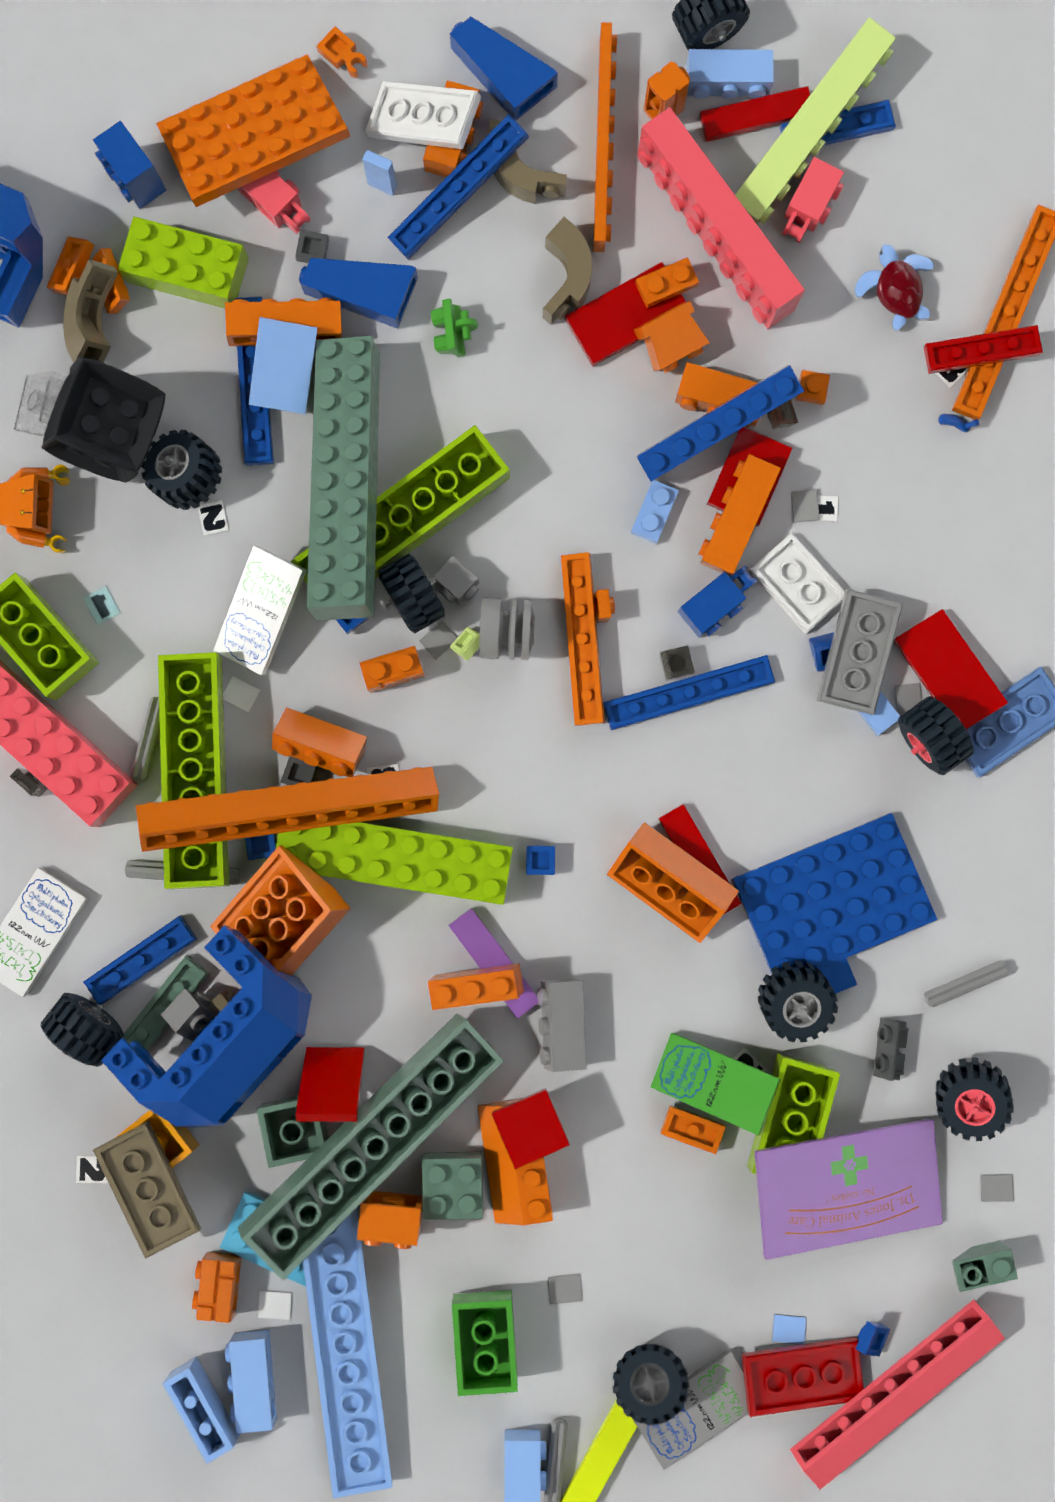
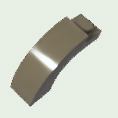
(527, 182)
(573, 252)
(84, 312)

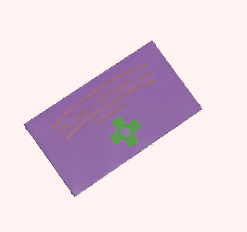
(848, 1188)

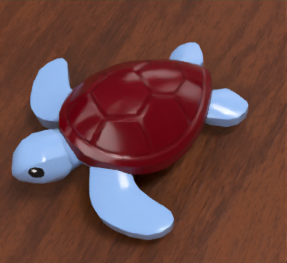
(898, 285)

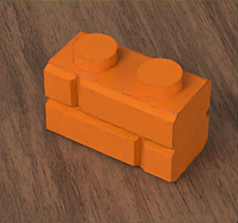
(666, 90)
(392, 669)
(217, 1287)

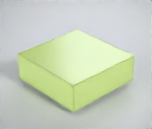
(466, 643)

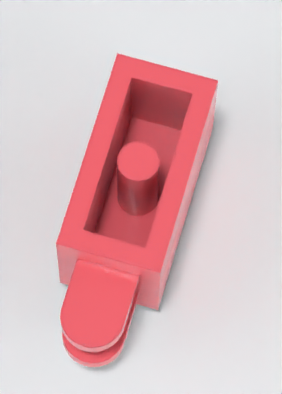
(811, 198)
(276, 200)

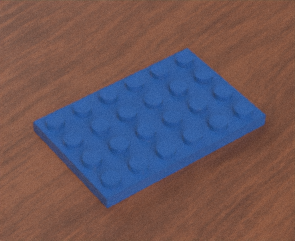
(835, 896)

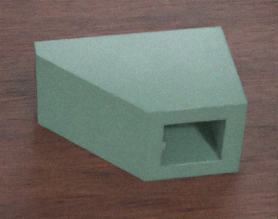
(984, 1266)

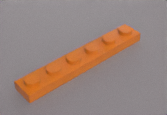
(582, 639)

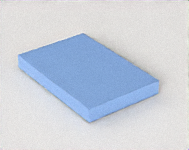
(282, 365)

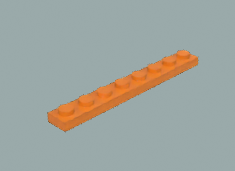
(604, 148)
(1009, 307)

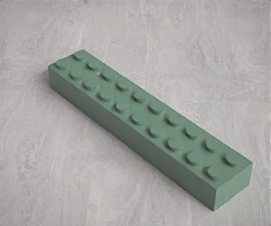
(344, 479)
(369, 1150)

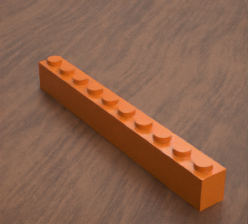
(286, 808)

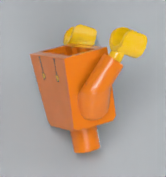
(28, 504)

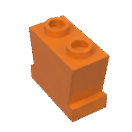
(672, 337)

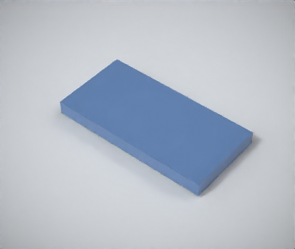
(1015, 725)

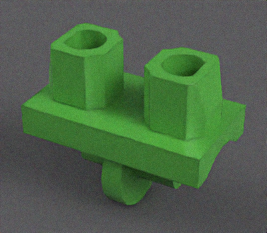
(457, 328)

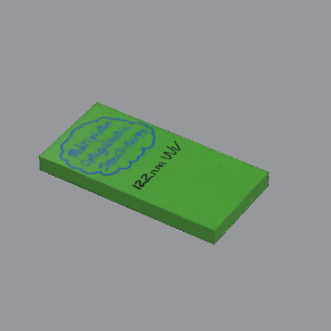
(715, 1083)

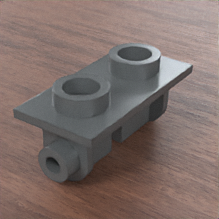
(891, 1035)

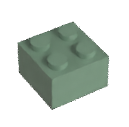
(283, 1137)
(452, 1185)

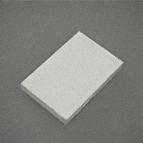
(798, 583)

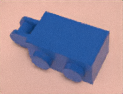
(715, 602)

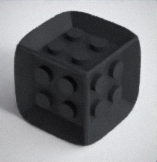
(104, 420)

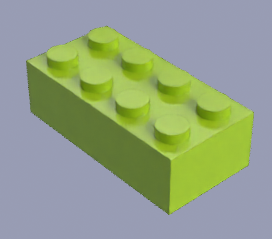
(182, 262)
(40, 639)
(799, 1105)

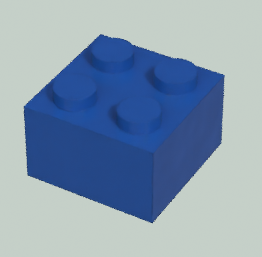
(128, 165)

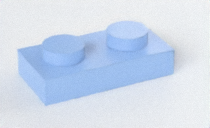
(654, 511)

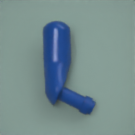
(958, 422)

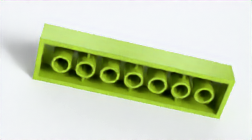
(432, 496)
(192, 758)
(404, 860)

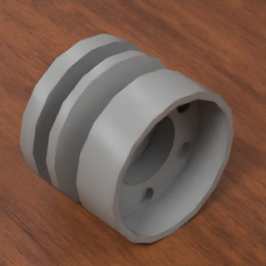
(505, 628)

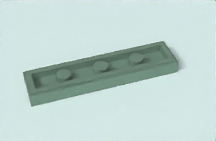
(150, 1023)

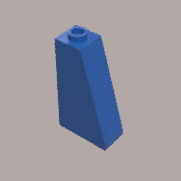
(502, 67)
(364, 288)

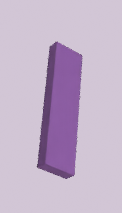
(488, 953)

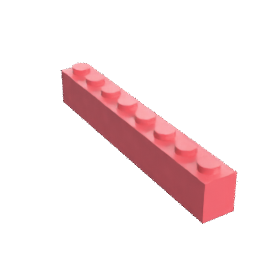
(896, 1394)

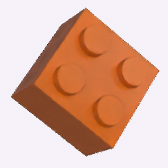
(391, 1219)

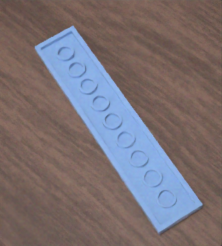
(347, 1363)

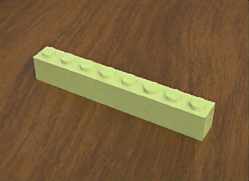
(814, 119)

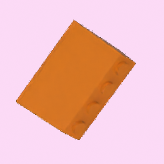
(284, 910)

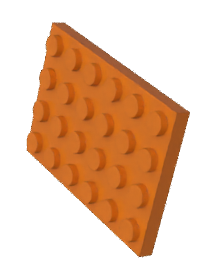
(252, 130)

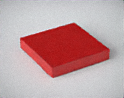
(530, 1128)

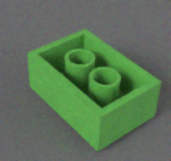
(484, 1343)

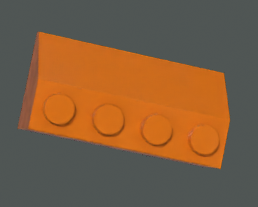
(672, 882)
(516, 1194)

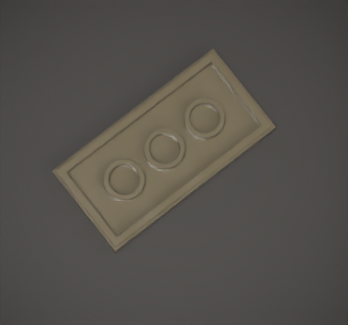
(147, 1189)

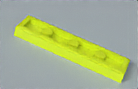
(601, 1457)

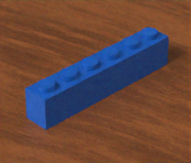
(720, 422)

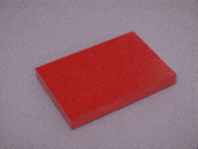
(757, 445)
(330, 1084)

